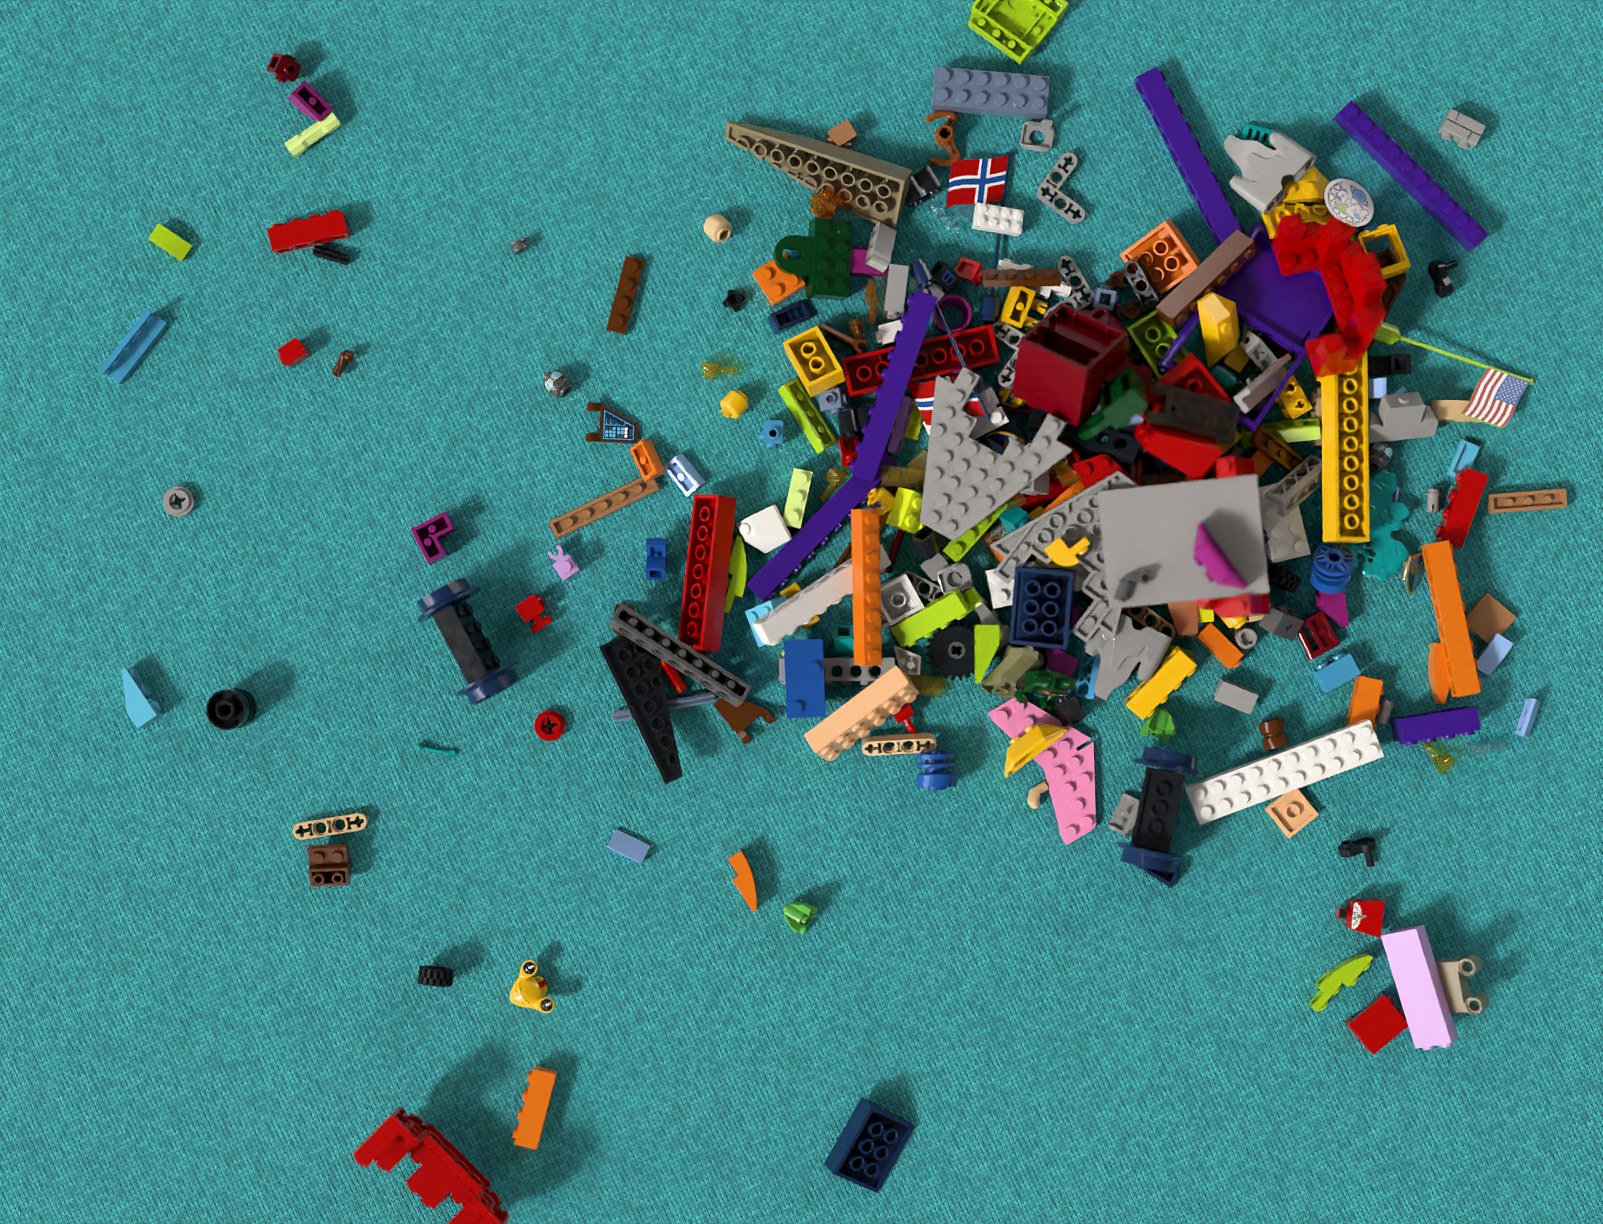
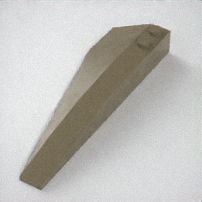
(865, 183)

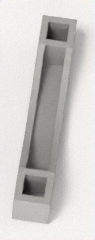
(985, 616)

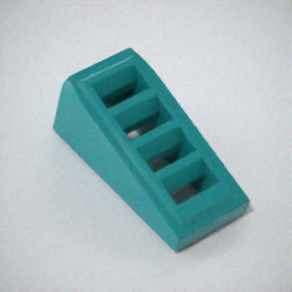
(1255, 129)

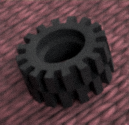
(1283, 578)
(435, 976)

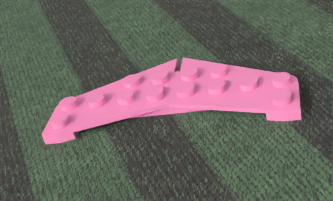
(1067, 771)

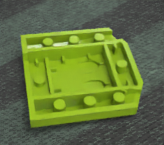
(1016, 25)

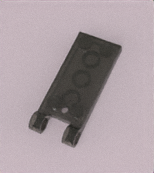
(1195, 414)

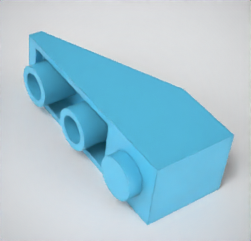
(138, 700)

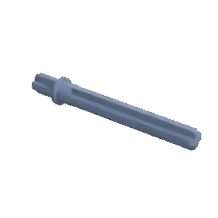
(673, 704)

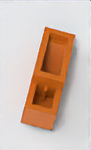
(1438, 673)
(744, 880)

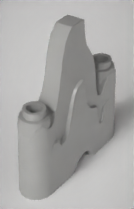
(1267, 170)
(1123, 652)

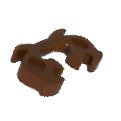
(1130, 311)

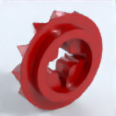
(542, 720)

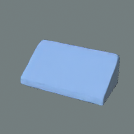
(684, 474)
(1527, 717)
(628, 846)

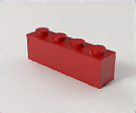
(308, 232)
(1461, 507)

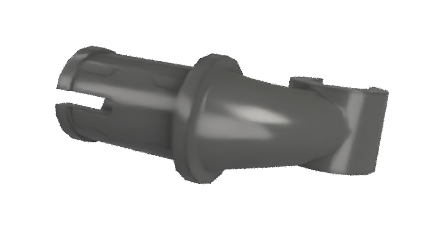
(1126, 582)

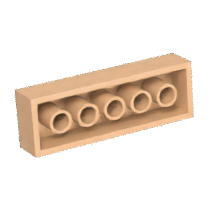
(861, 714)

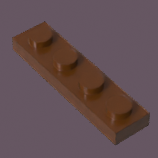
(1021, 278)
(625, 295)
(1276, 450)

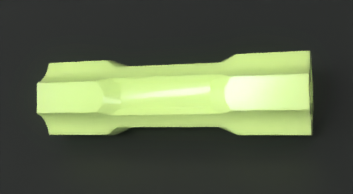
(301, 142)

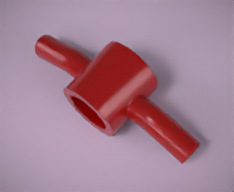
(904, 716)

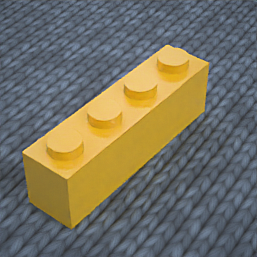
(1164, 680)

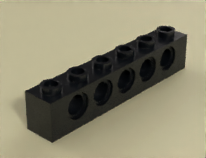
(1129, 454)

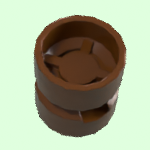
(1273, 733)

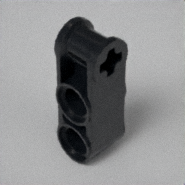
(1144, 295)

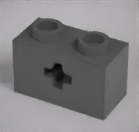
(1282, 622)

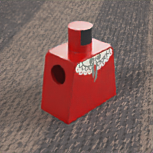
(1363, 916)

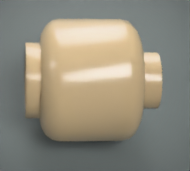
(717, 228)

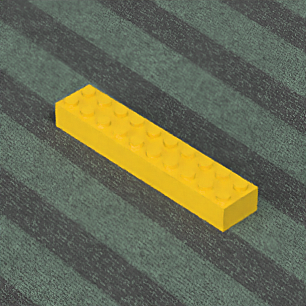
(1345, 455)

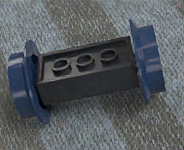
(467, 641)
(1158, 810)

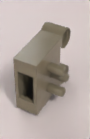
(1454, 979)

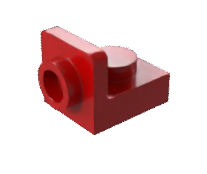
(969, 271)
(847, 450)

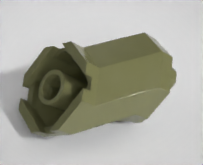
(1011, 671)

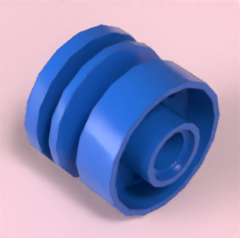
(1331, 568)
(936, 770)

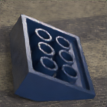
(1042, 607)
(869, 1145)

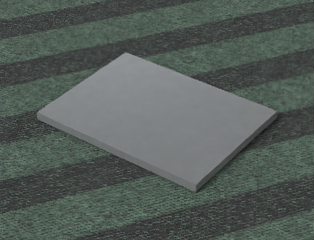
(1157, 534)

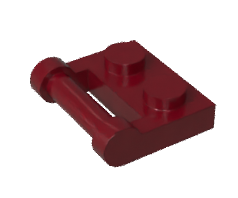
(1321, 632)

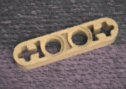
(898, 740)
(330, 826)

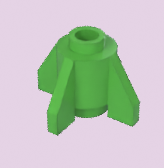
(1159, 725)
(799, 915)

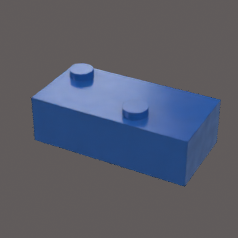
(804, 678)

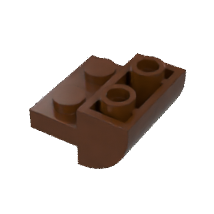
(329, 865)

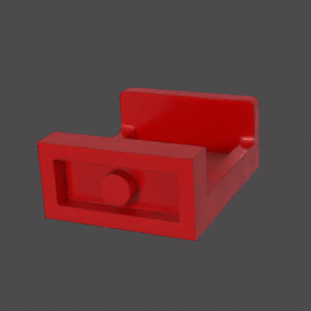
(1377, 1023)

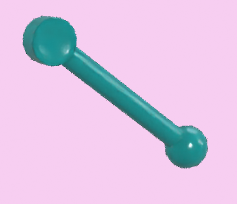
(451, 753)

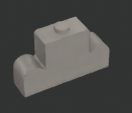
(1401, 418)

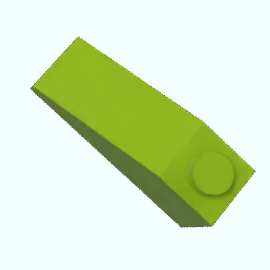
(985, 645)

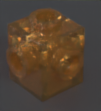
(824, 203)

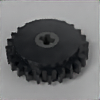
(941, 655)

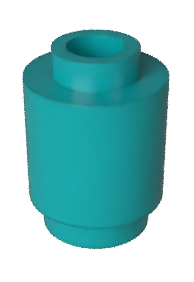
(1224, 377)

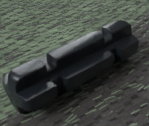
(331, 255)

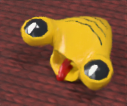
(529, 990)

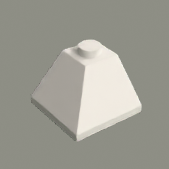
(764, 529)

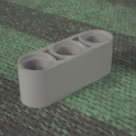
(880, 247)
(917, 581)

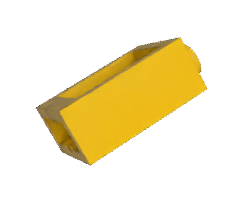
(1391, 232)

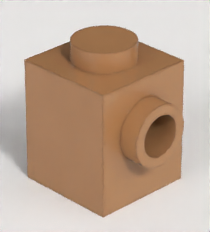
(842, 135)

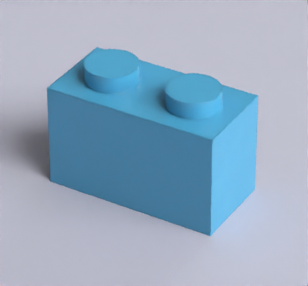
(1336, 672)

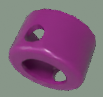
(955, 301)

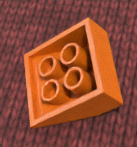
(1164, 255)

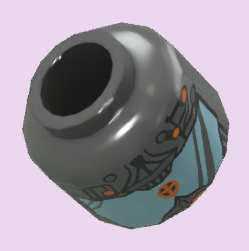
(557, 384)
(1380, 455)

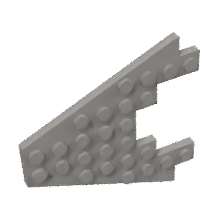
(967, 478)
(1071, 522)

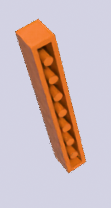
(866, 587)
(1450, 619)

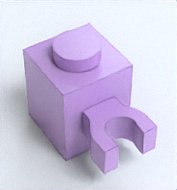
(564, 565)

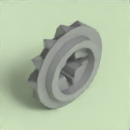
(170, 498)

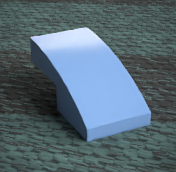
(1493, 654)

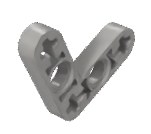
(1054, 188)
(1075, 297)
(1005, 373)

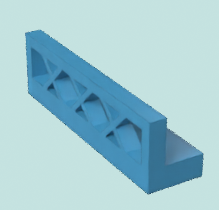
(134, 346)
(1090, 679)

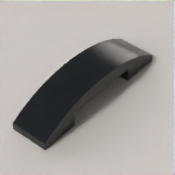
(1389, 365)

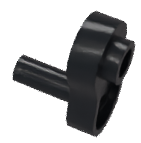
(1438, 273)
(1364, 845)

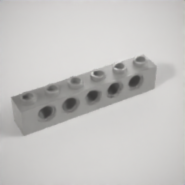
(846, 665)

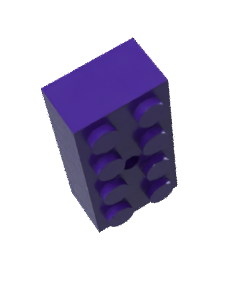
(1435, 724)

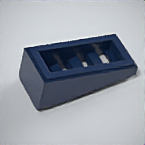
(785, 326)
(1171, 883)

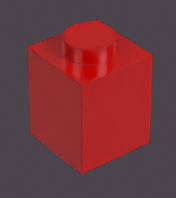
(293, 353)

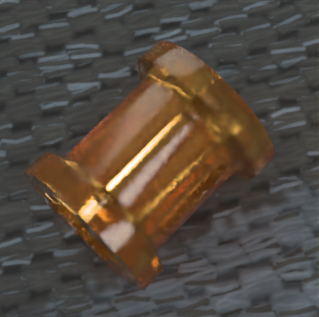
(856, 329)

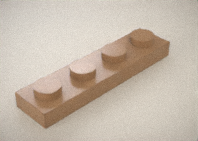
(1527, 501)

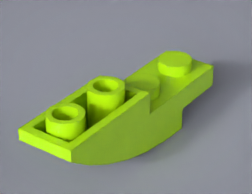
(738, 569)
(1342, 973)

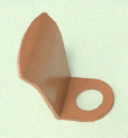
(1184, 618)

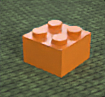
(776, 284)

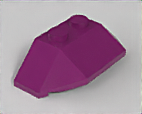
(1215, 561)

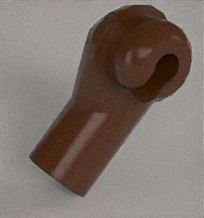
(344, 358)

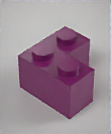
(429, 536)

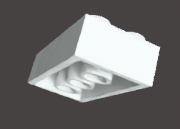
(998, 219)

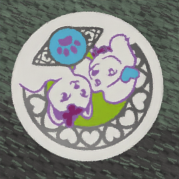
(1349, 202)

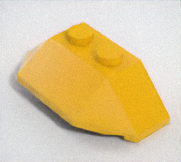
(1307, 190)
(1218, 326)
(1031, 744)

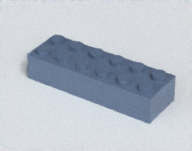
(990, 93)

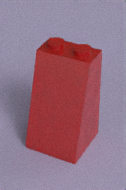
(1178, 448)

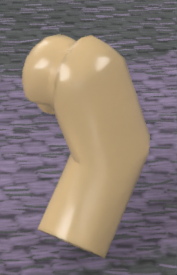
(1034, 794)

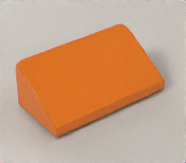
(647, 459)

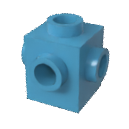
(773, 426)

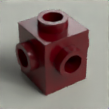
(284, 68)

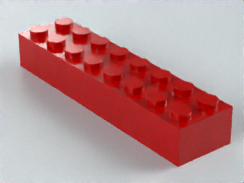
(934, 359)
(707, 571)

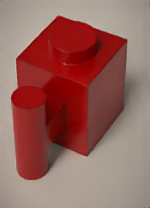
(531, 610)

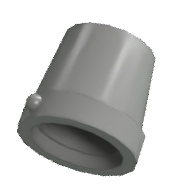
(1243, 638)

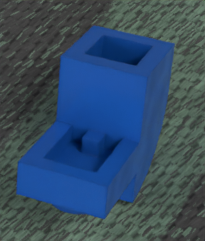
(656, 559)

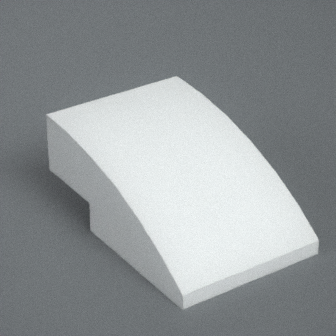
(898, 600)

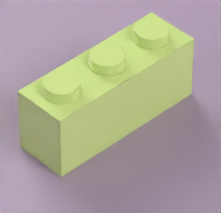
(797, 498)

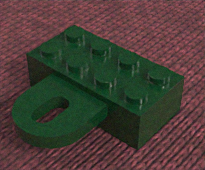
(823, 258)
(1120, 402)

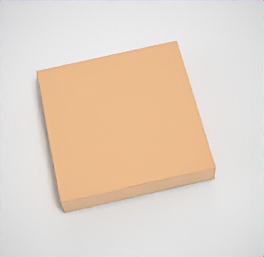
(1291, 812)

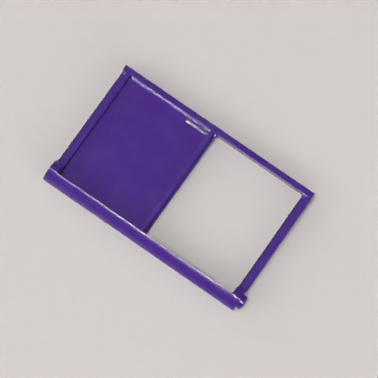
(1272, 305)

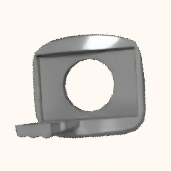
(1047, 130)
(961, 568)

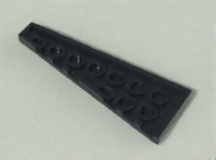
(643, 689)

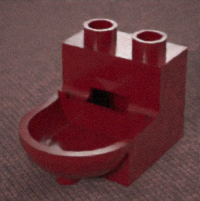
(1061, 384)

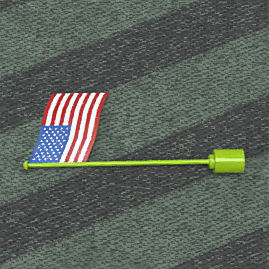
(1494, 393)

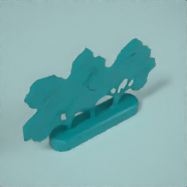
(1383, 519)

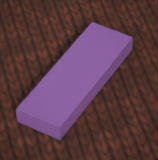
(901, 426)

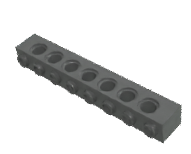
(679, 655)

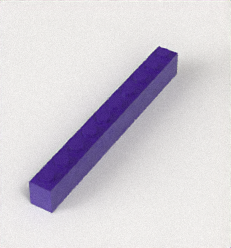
(1187, 155)
(1410, 176)
(894, 385)
(815, 533)

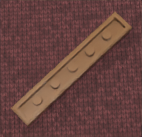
(602, 506)

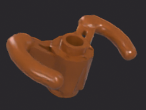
(949, 133)

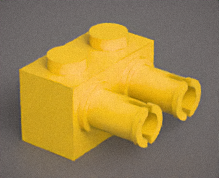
(1017, 306)
(1292, 400)

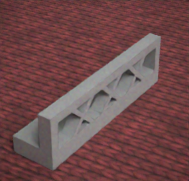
(1262, 384)
(1301, 490)

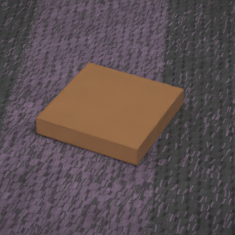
(1489, 618)

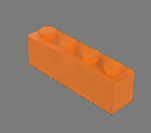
(1365, 700)
(535, 1108)

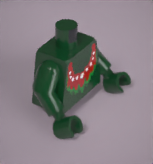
(1046, 684)

